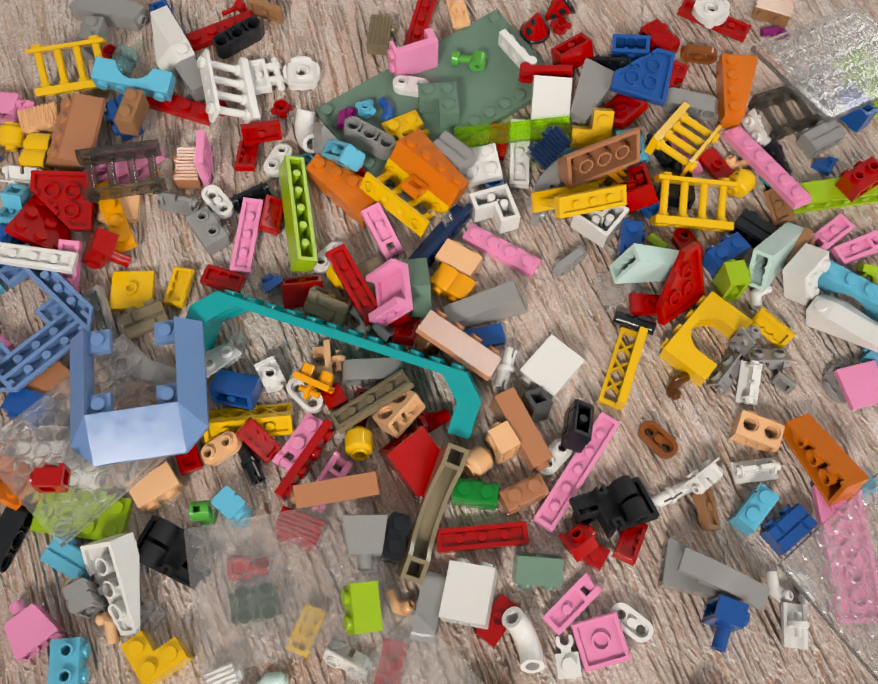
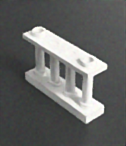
(243, 84)

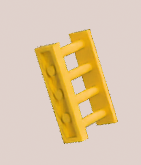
(65, 85)
(674, 125)
(579, 200)
(397, 206)
(681, 219)

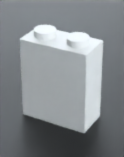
(550, 97)
(551, 367)
(468, 593)

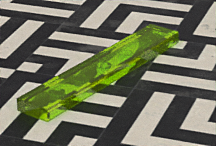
(510, 131)

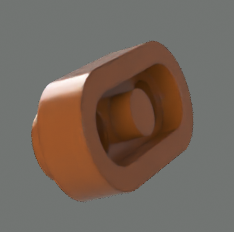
(698, 54)
(425, 346)
(658, 439)

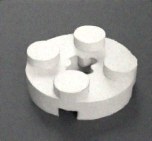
(711, 18)
(301, 82)

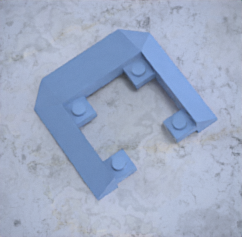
(64, 317)
(145, 431)

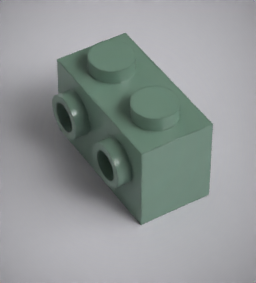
(537, 570)

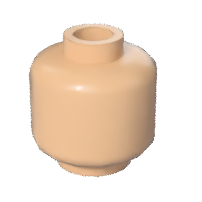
(478, 462)

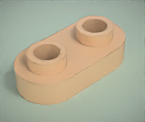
(219, 449)

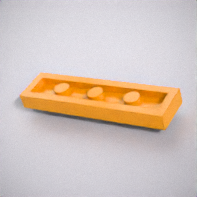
(117, 221)

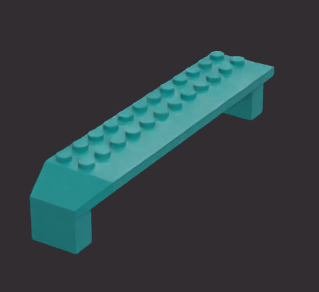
(224, 306)

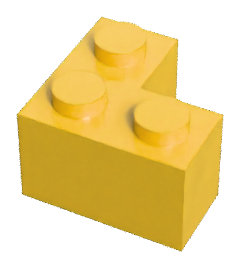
(599, 129)
(154, 663)

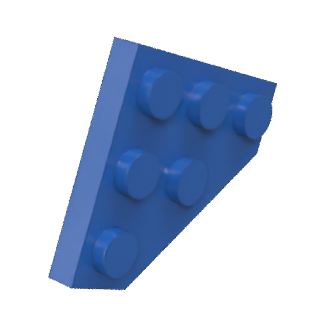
(645, 77)

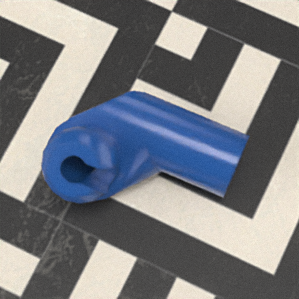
(388, 109)

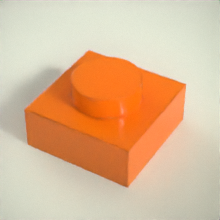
(414, 186)

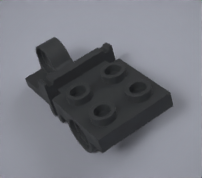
(615, 506)
(164, 549)

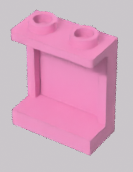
(414, 56)
(392, 292)

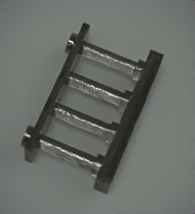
(779, 97)
(116, 153)

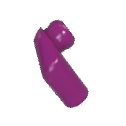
(771, 31)
(343, 114)

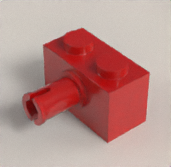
(101, 249)

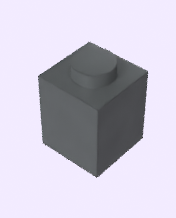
(537, 404)

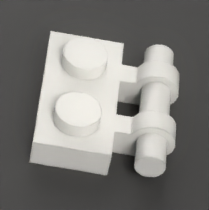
(260, 78)

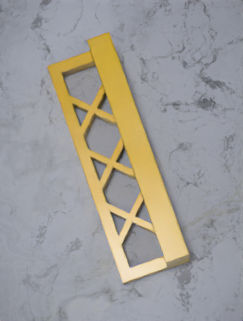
(631, 366)
(271, 420)

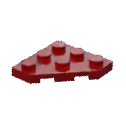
(63, 197)
(37, 226)
(683, 285)

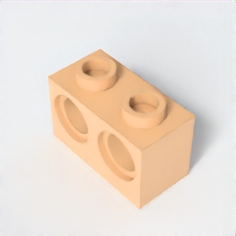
(399, 413)
(756, 436)
(502, 442)

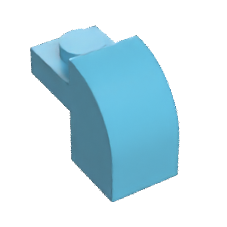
(13, 199)

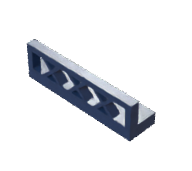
(436, 239)

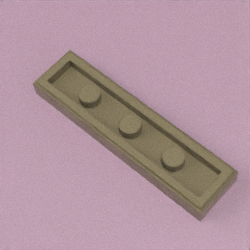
(371, 401)

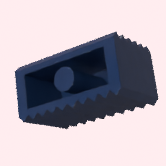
(548, 147)

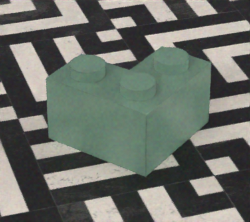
(440, 98)
(419, 287)

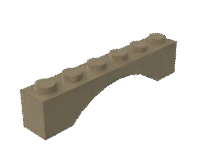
(425, 527)

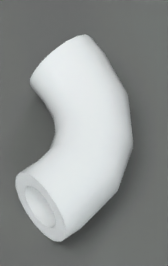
(304, 129)
(525, 639)

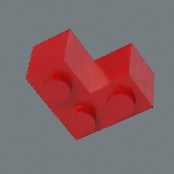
(639, 188)

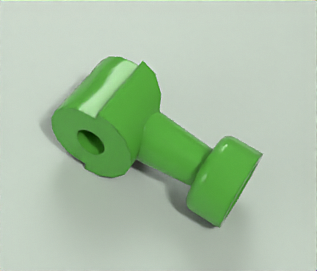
(475, 61)
(202, 512)

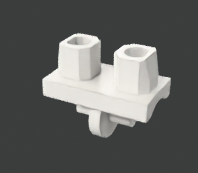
(794, 625)

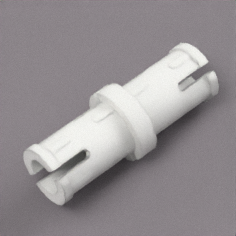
(505, 369)
(671, 494)

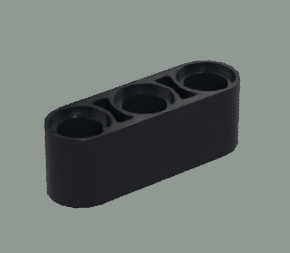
(238, 37)
(13, 530)

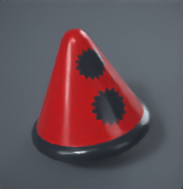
(559, 8)
(535, 30)

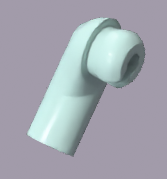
(274, 678)

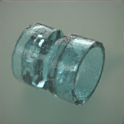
(126, 59)

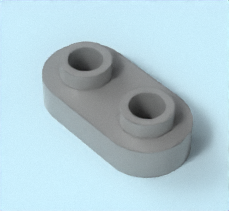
(572, 259)

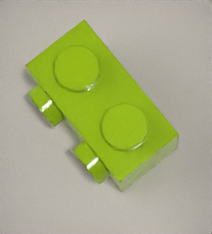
(732, 280)
(361, 608)

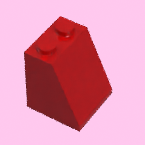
(412, 458)

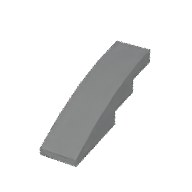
(723, 579)

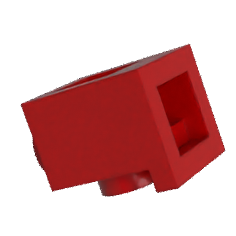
(51, 478)
(579, 541)

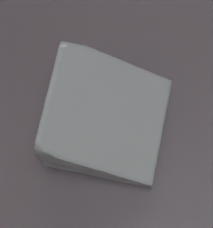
(783, 383)

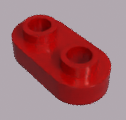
(680, 242)

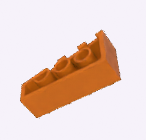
(733, 87)
(420, 157)
(340, 186)
(823, 460)

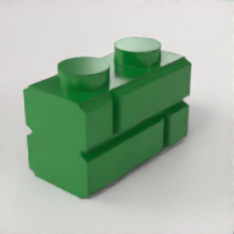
(475, 494)

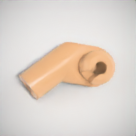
(735, 164)

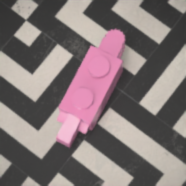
(11, 103)
(122, 169)

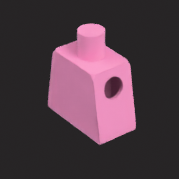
(30, 630)

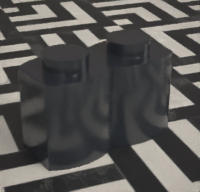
(394, 542)

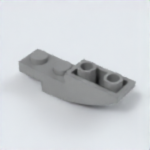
(547, 180)

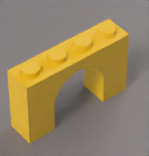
(680, 350)

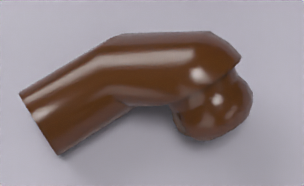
(674, 384)

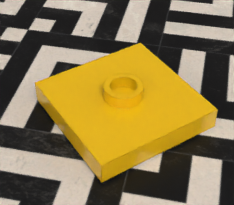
(131, 289)

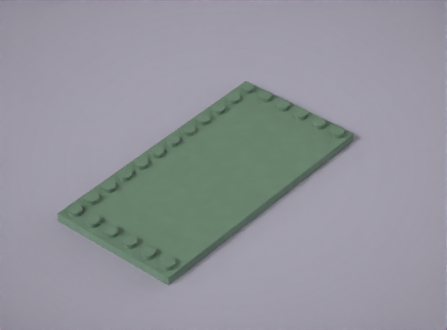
(482, 95)

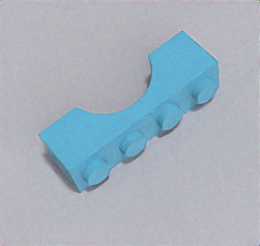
(157, 84)
(844, 281)

